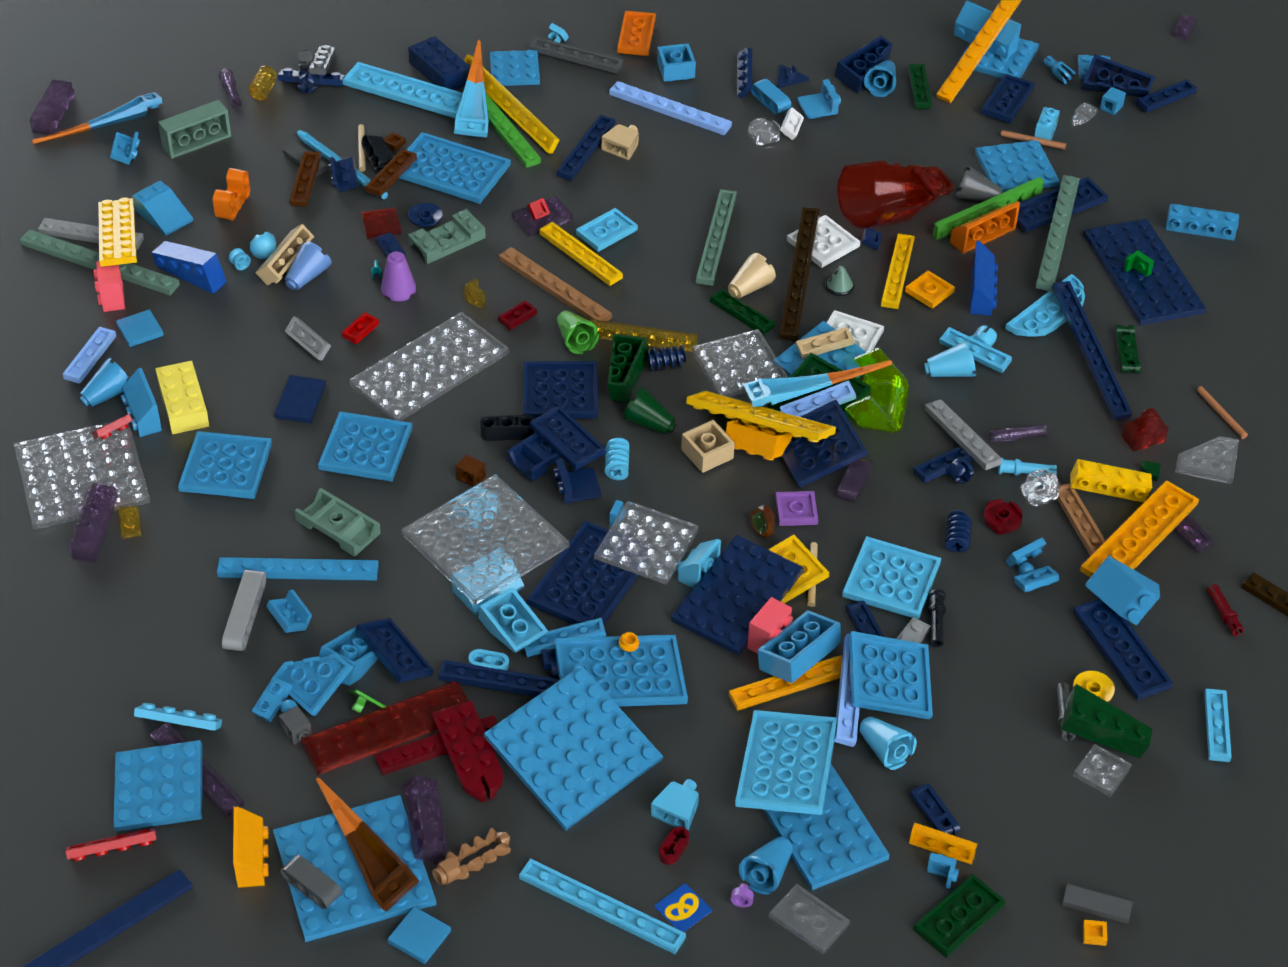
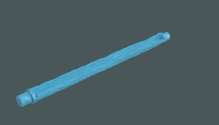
(327, 153)

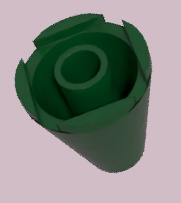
(649, 413)

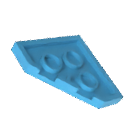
(314, 679)

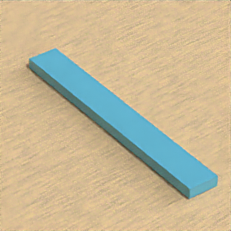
(602, 906)

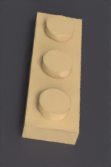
(825, 342)

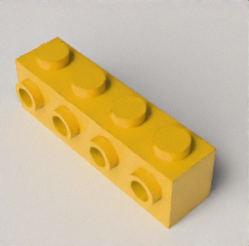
(1111, 480)

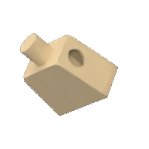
(621, 141)

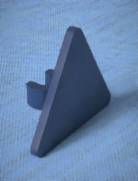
(790, 76)

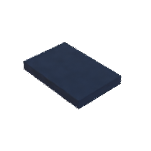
(300, 399)

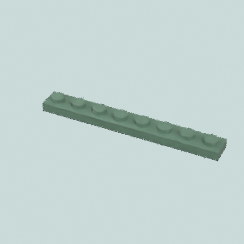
(716, 237)

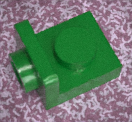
(1139, 262)

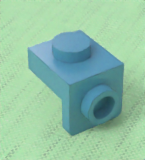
(943, 866)

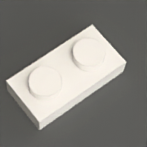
(791, 123)

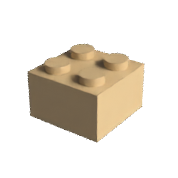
(707, 446)

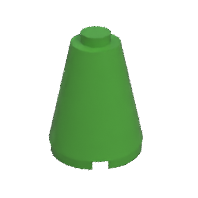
(577, 332)

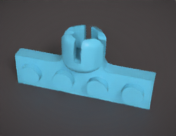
(981, 347)

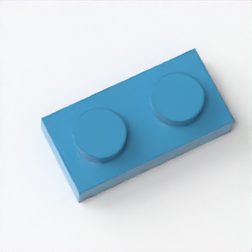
(1020, 556)

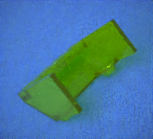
(889, 392)

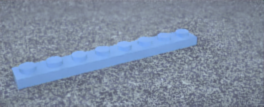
(670, 108)

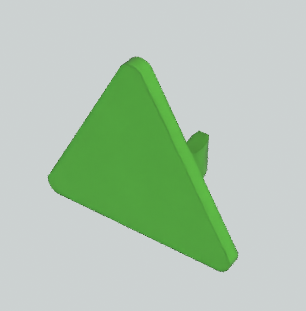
(361, 699)

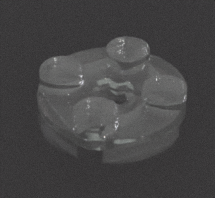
(770, 131)
(1037, 496)

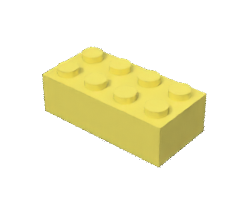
(182, 397)

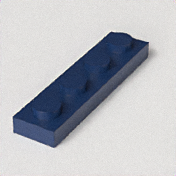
(744, 72)
(1166, 95)

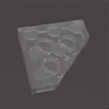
(1210, 460)

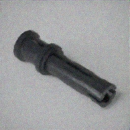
(936, 603)

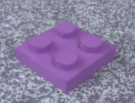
(796, 508)

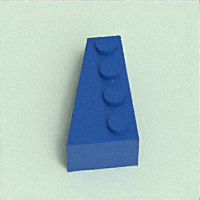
(191, 265)

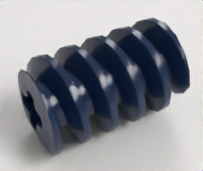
(666, 357)
(958, 531)

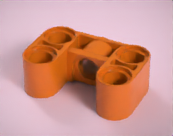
(229, 202)

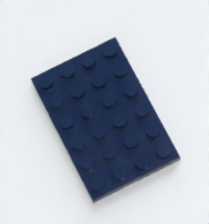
(579, 585)
(735, 592)

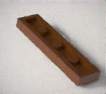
(391, 172)
(305, 178)

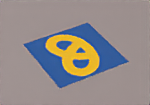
(683, 908)

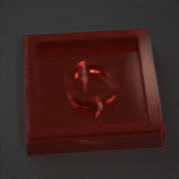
(381, 222)

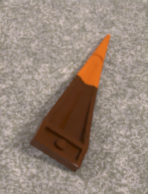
(383, 870)

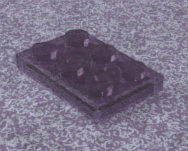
(558, 214)

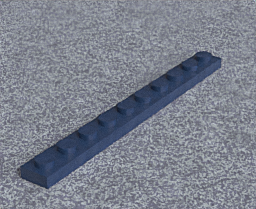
(1092, 351)

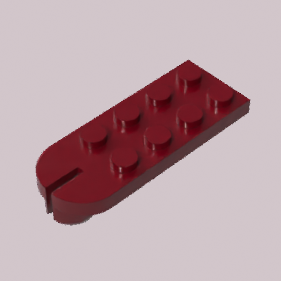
(469, 750)

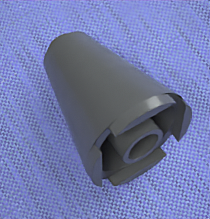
(976, 186)

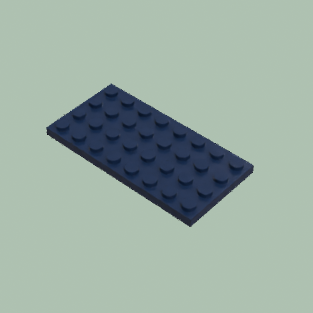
(1152, 298)

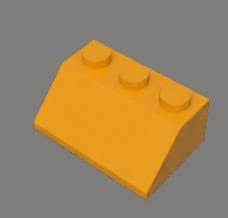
(757, 439)
(250, 848)

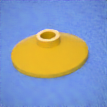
(1096, 683)

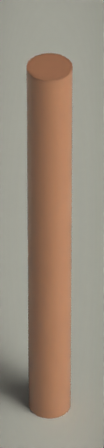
(1045, 142)
(1219, 409)

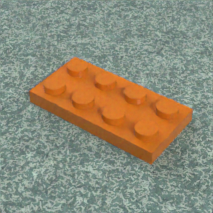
(636, 33)

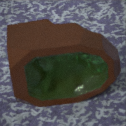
(763, 521)

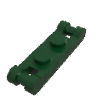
(1127, 349)

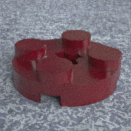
(1002, 525)

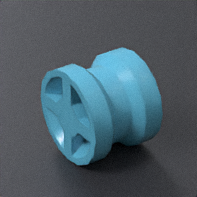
(239, 259)

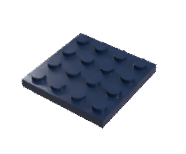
(560, 384)
(814, 460)

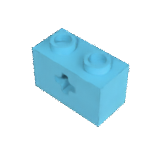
(1047, 123)

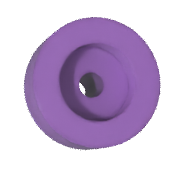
(742, 896)

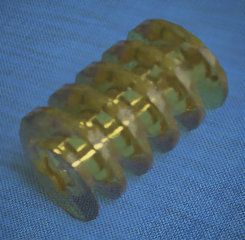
(262, 83)

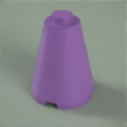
(397, 278)

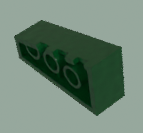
(626, 365)
(1104, 723)

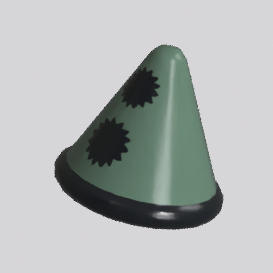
(840, 282)

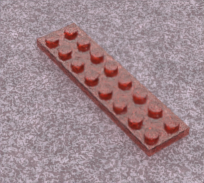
(380, 729)

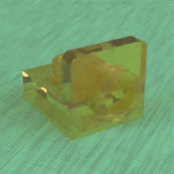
(130, 521)

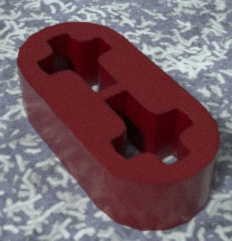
(670, 843)

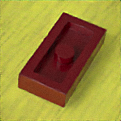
(517, 315)

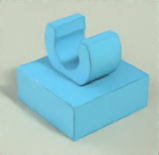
(557, 32)

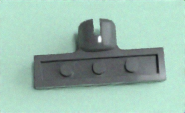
(316, 62)

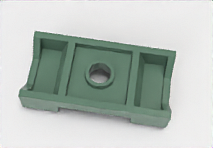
(462, 231)
(352, 531)

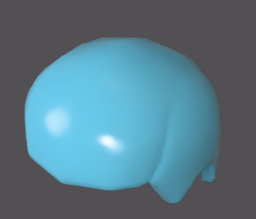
(263, 245)

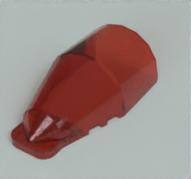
(888, 194)

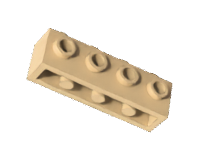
(284, 255)

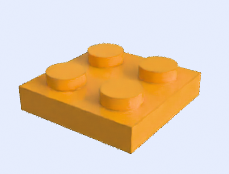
(930, 289)

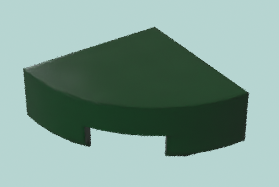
(1152, 468)

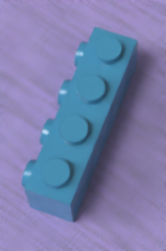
(1202, 222)

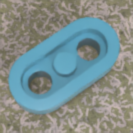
(489, 659)

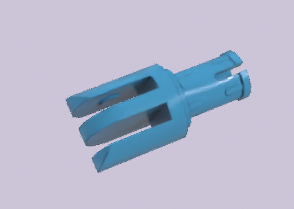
(1059, 69)

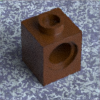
(470, 471)

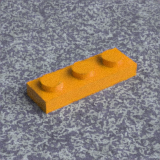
(942, 843)

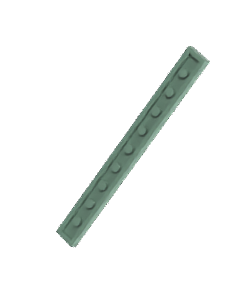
(1057, 233)
(88, 258)

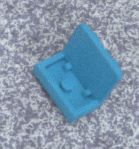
(821, 104)

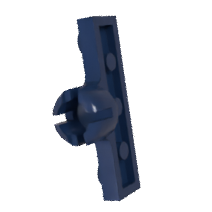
(309, 82)
(953, 463)

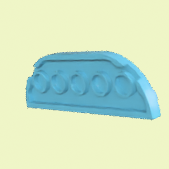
(1044, 314)

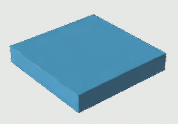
(139, 328)
(419, 935)

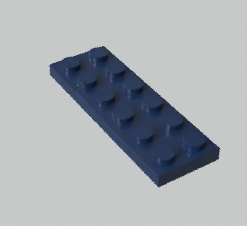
(1040, 209)
(1123, 649)

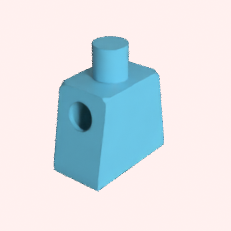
(676, 804)

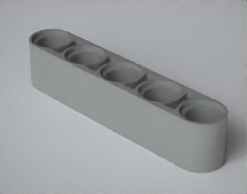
(244, 610)

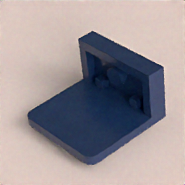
(576, 484)

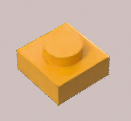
(1095, 932)

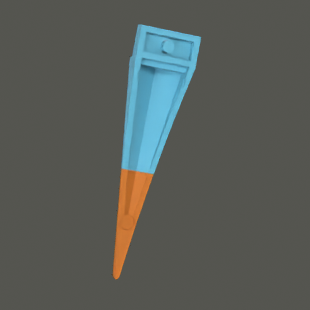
(472, 111)
(781, 389)

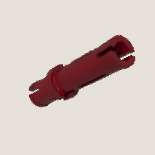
(1228, 615)

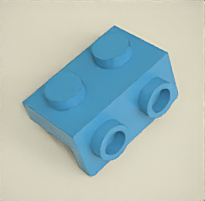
(124, 147)
(290, 612)

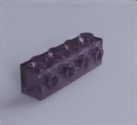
(52, 107)
(93, 522)
(425, 819)

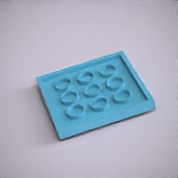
(892, 577)

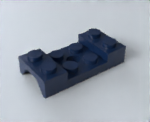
(532, 457)

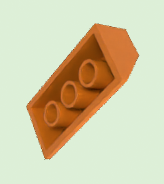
(986, 227)

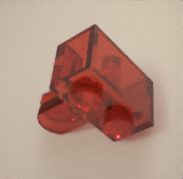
(1145, 431)

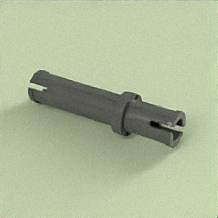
(1062, 697)

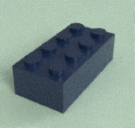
(439, 63)

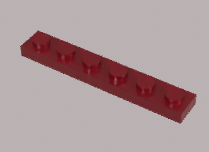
(418, 751)

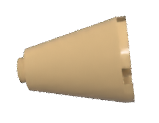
(751, 276)

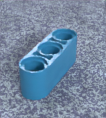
(770, 96)

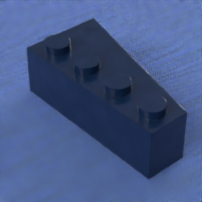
(854, 67)
(1108, 73)

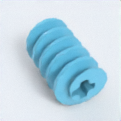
(617, 459)

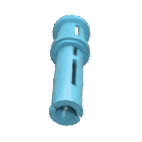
(1017, 467)

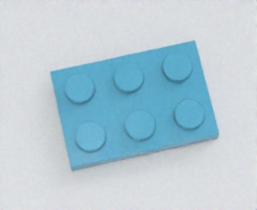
(606, 229)

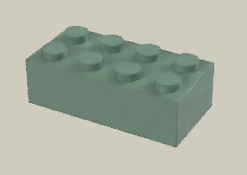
(194, 129)

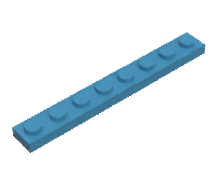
(300, 568)

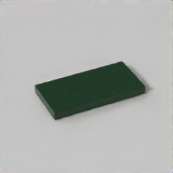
(959, 915)

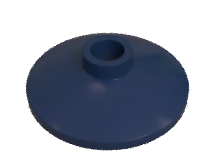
(425, 214)

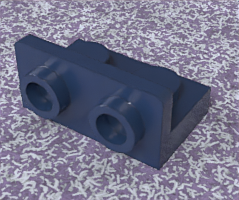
(343, 174)

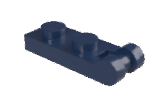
(934, 809)

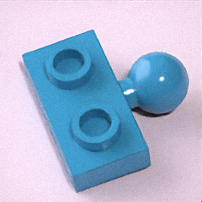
(1031, 579)
(273, 699)

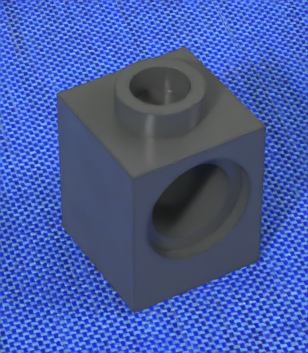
(295, 725)

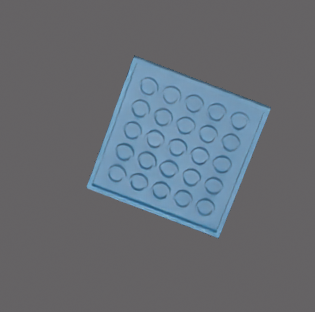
(573, 747)
(327, 848)

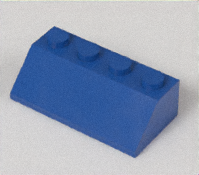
(983, 281)

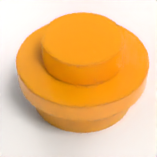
(629, 642)

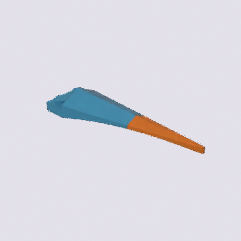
(132, 110)

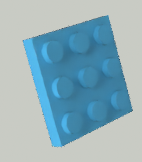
(515, 67)

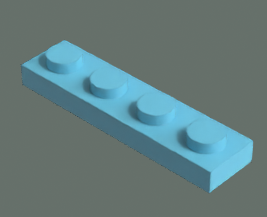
(186, 718)
(1217, 725)

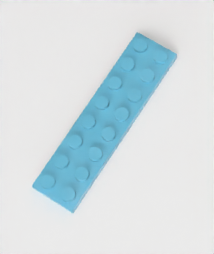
(404, 89)

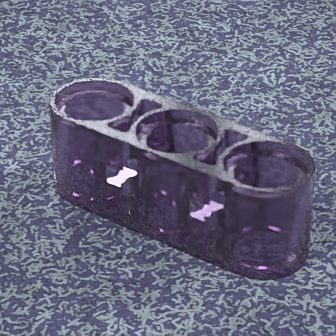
(855, 479)

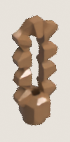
(450, 868)

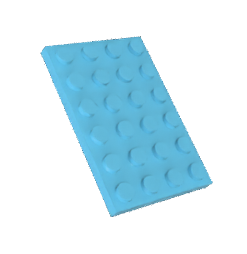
(787, 762)

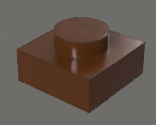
(394, 141)

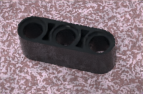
(376, 151)
(505, 427)

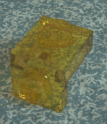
(474, 294)

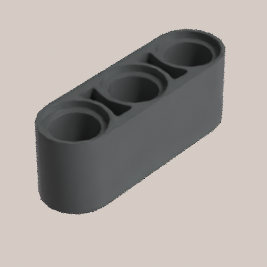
(311, 881)

